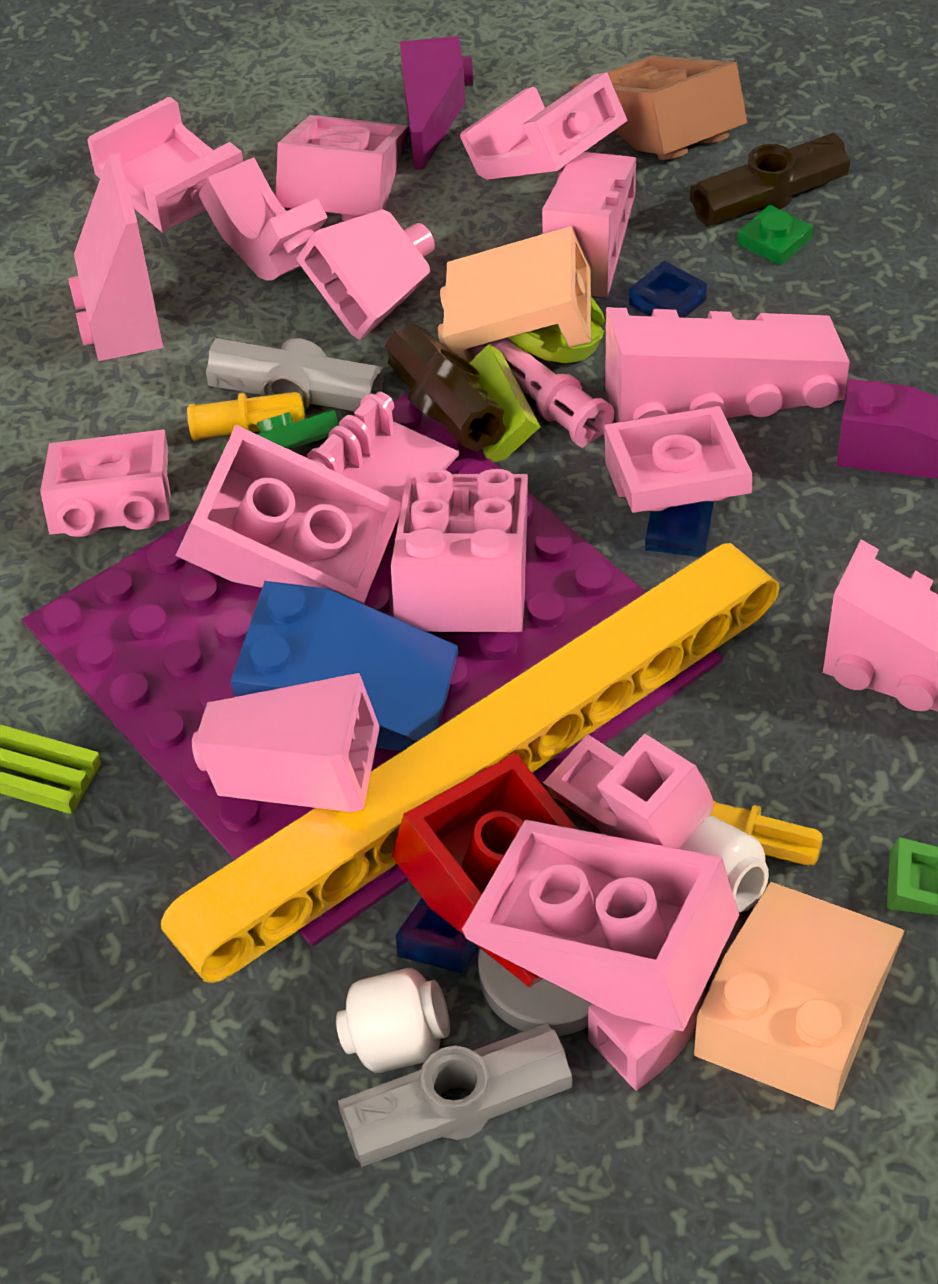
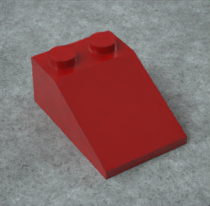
(461, 836)

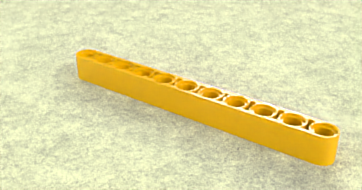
(537, 715)

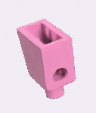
(367, 267)

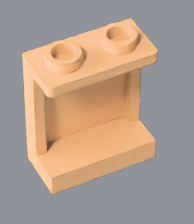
(516, 292)

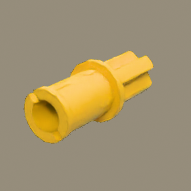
(221, 417)
(776, 837)

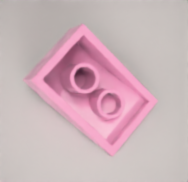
(340, 163)
(113, 273)
(288, 521)
(609, 919)

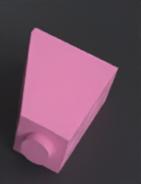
(292, 744)

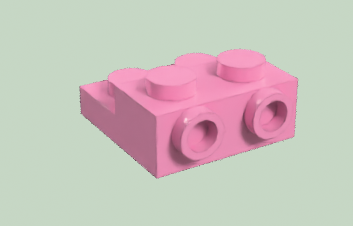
(675, 460)
(106, 483)

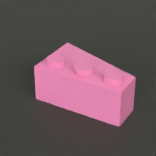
(884, 632)

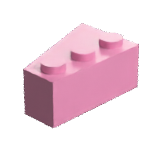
(596, 200)

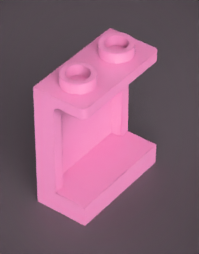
(533, 139)
(161, 162)

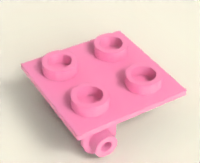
(379, 450)

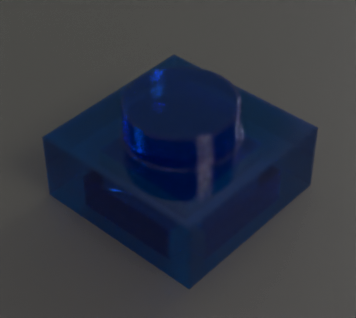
(668, 289)
(680, 529)
(433, 941)

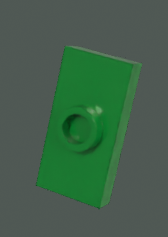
(290, 435)

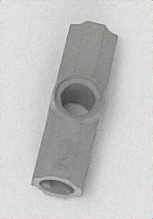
(294, 367)
(413, 1112)

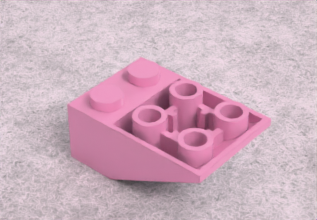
(461, 552)

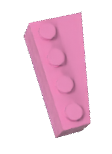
(702, 363)

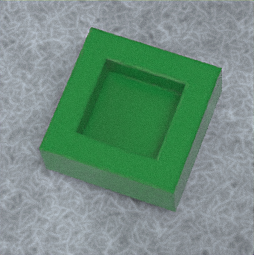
(775, 234)

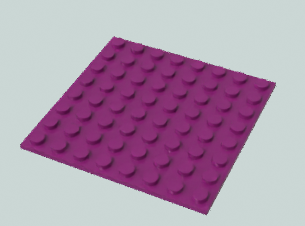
(165, 637)

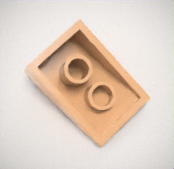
(796, 994)

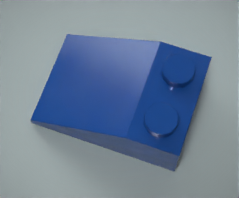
(320, 635)

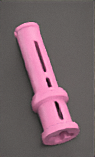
(556, 396)

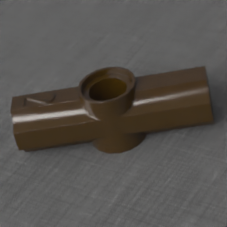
(769, 178)
(445, 387)

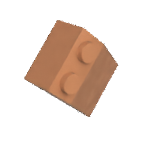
(677, 103)

